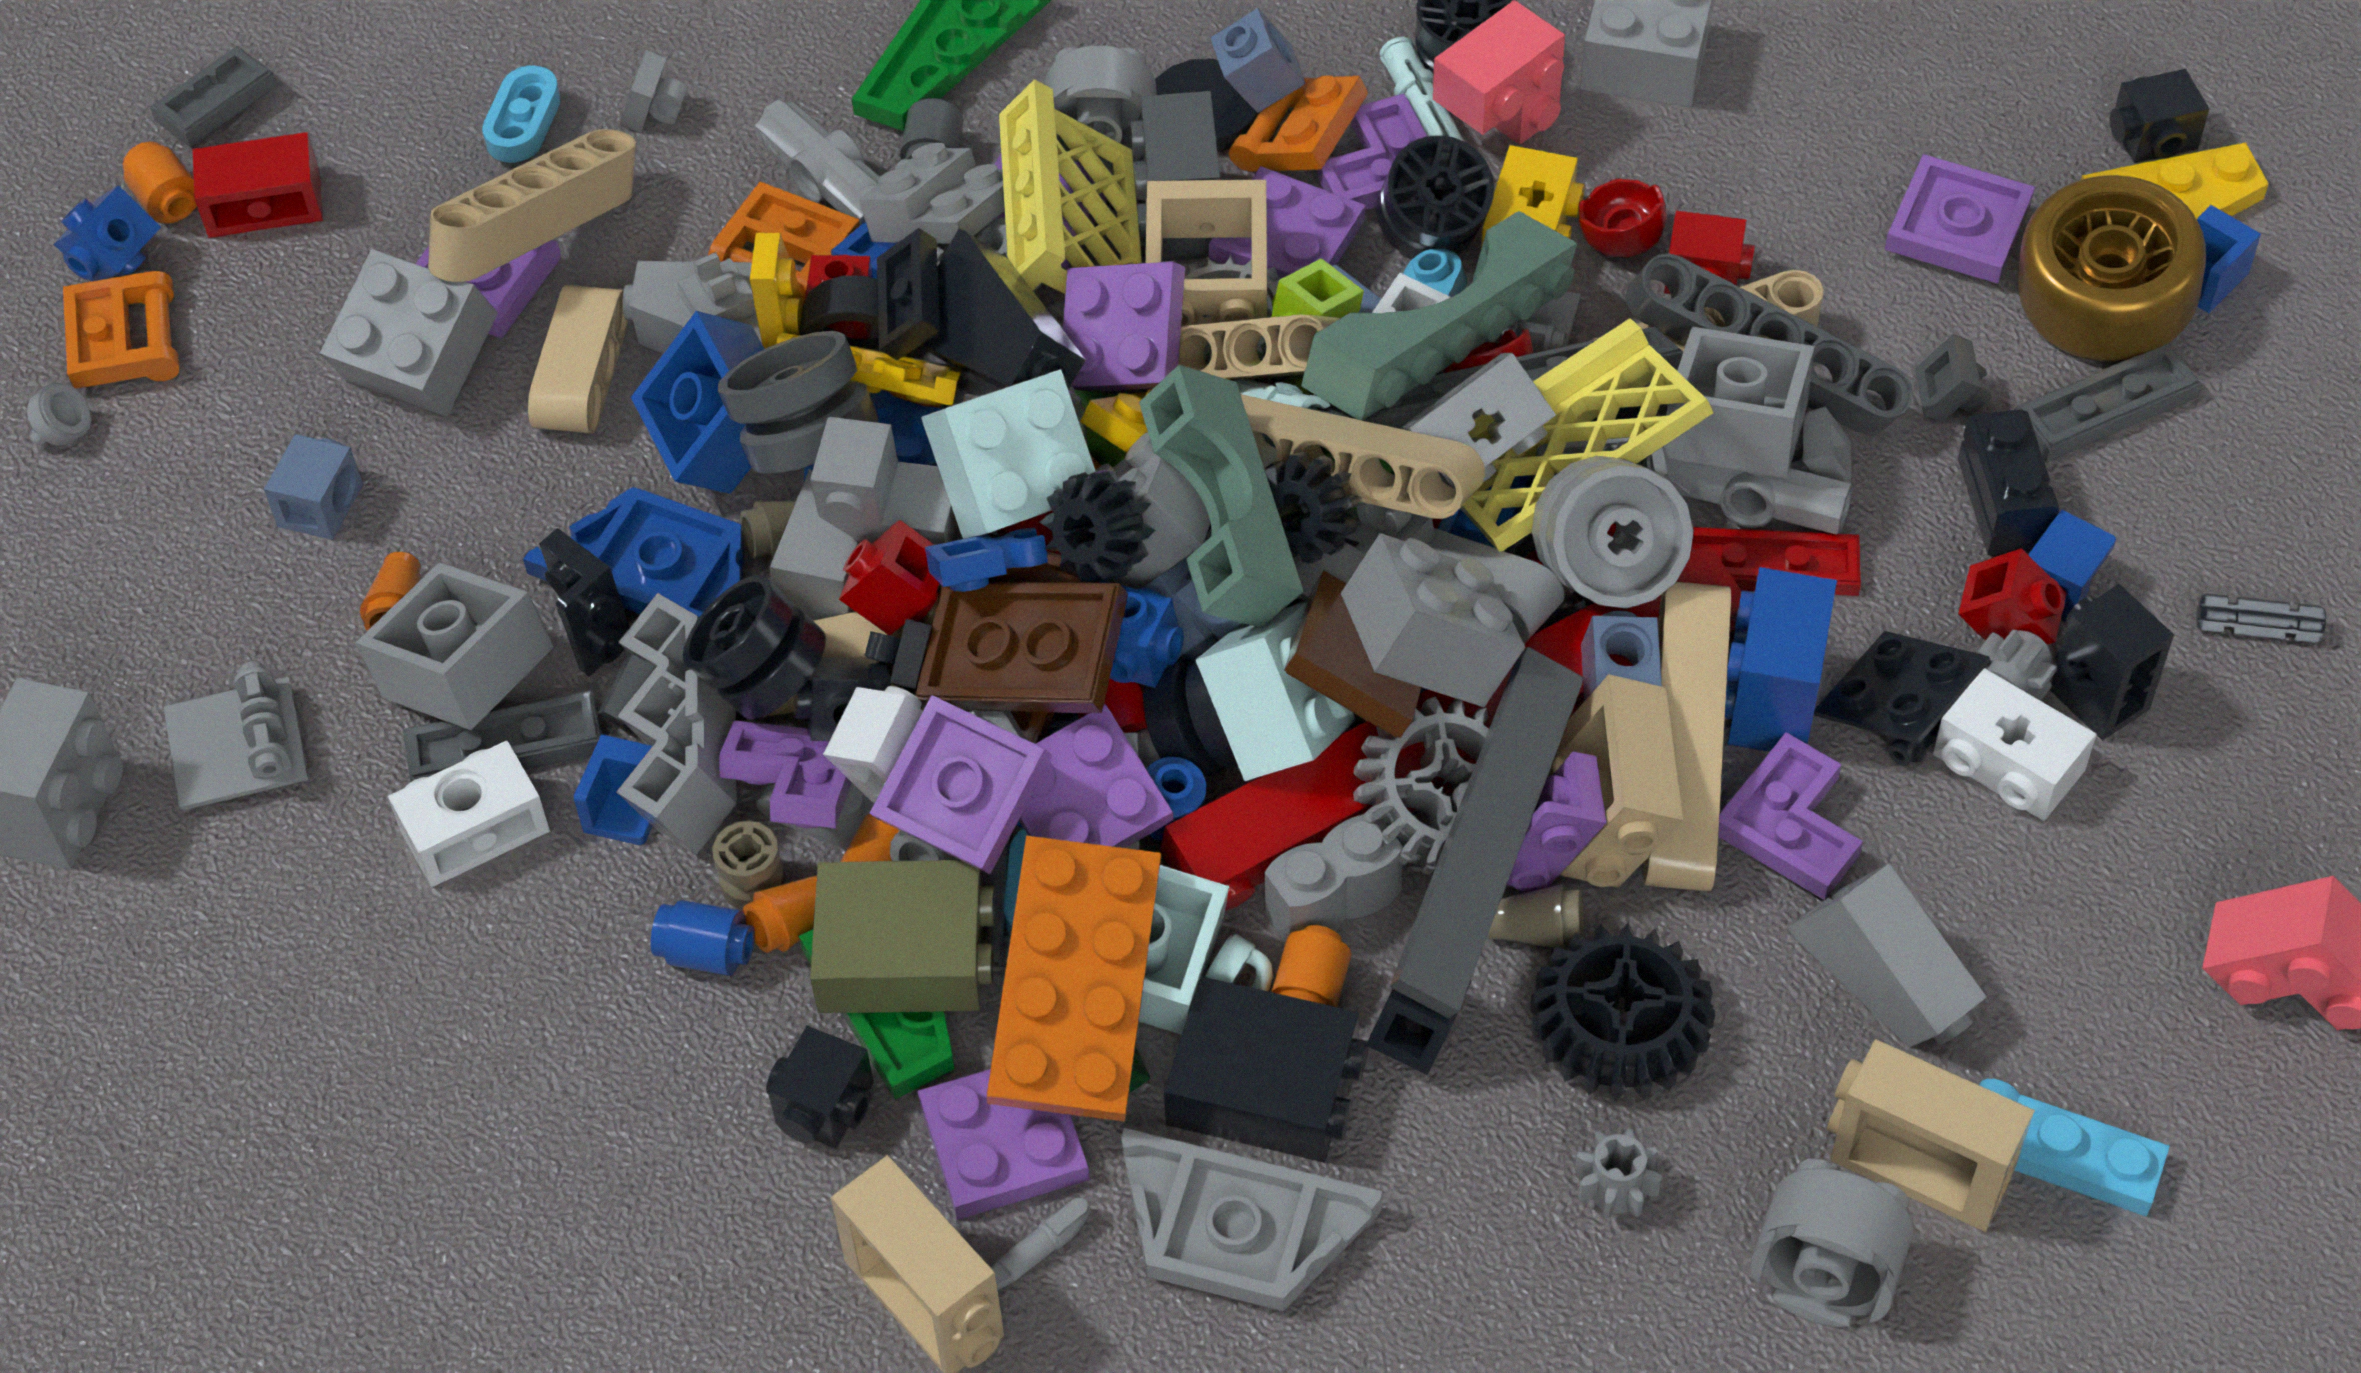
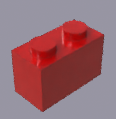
(257, 184)

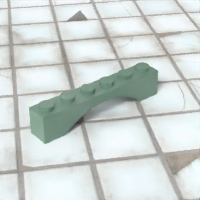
(1379, 357)

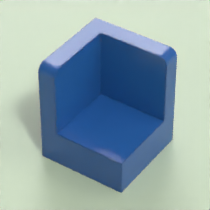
(2228, 255)
(2072, 555)
(596, 797)

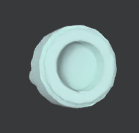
(1234, 957)

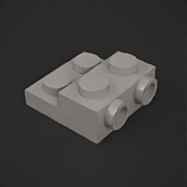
(935, 193)

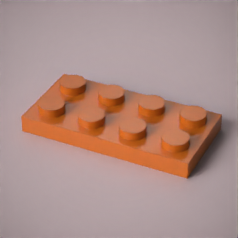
(1074, 979)

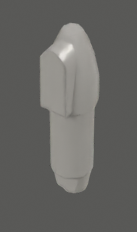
(1048, 1237)

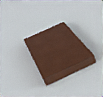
(1024, 647)
(1334, 662)

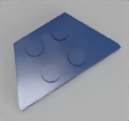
(659, 549)

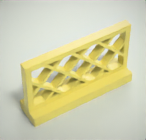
(1038, 199)
(1584, 387)

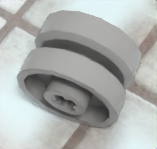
(1649, 538)

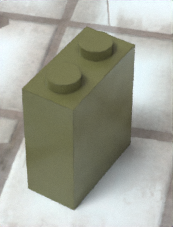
(900, 936)

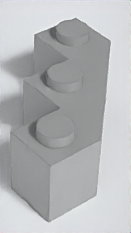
(867, 490)
(686, 724)

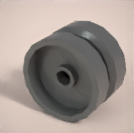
(789, 395)

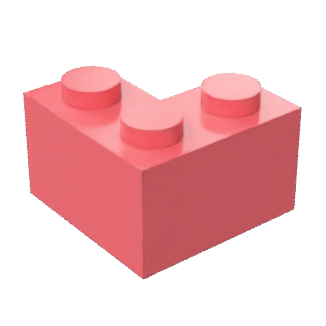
(1504, 74)
(2291, 944)

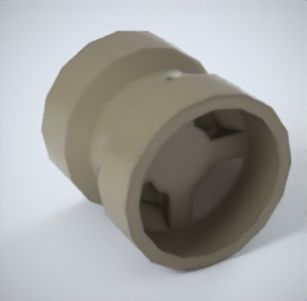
(747, 861)

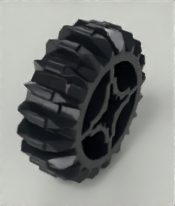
(1581, 1016)

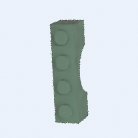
(1206, 435)

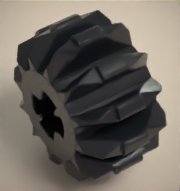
(1328, 520)
(1097, 526)

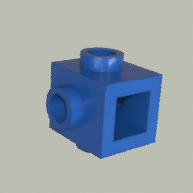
(106, 236)
(1147, 638)

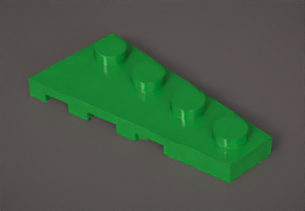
(935, 52)

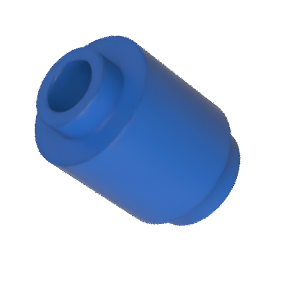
(1180, 785)
(702, 937)

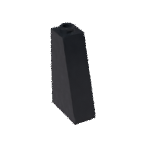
(995, 320)

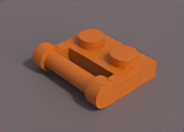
(1309, 133)
(803, 224)
(100, 330)

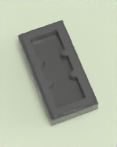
(213, 96)

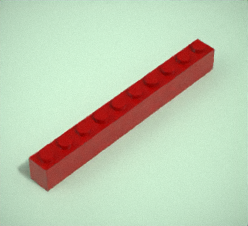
(1255, 824)

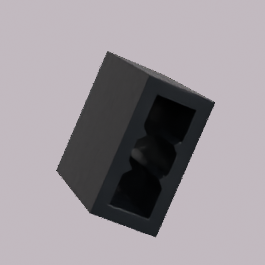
(1265, 1069)

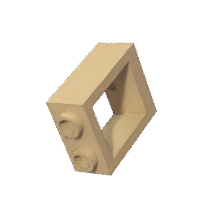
(1213, 211)
(1634, 745)
(1928, 1133)
(919, 1267)

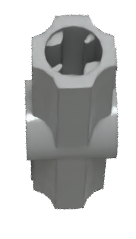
(819, 162)
(1755, 500)

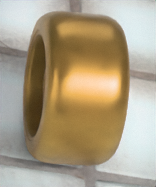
(2111, 267)

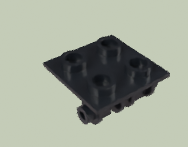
(1902, 691)

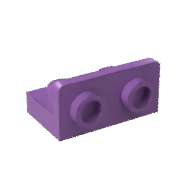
(1562, 823)

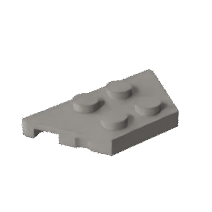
(1237, 1220)

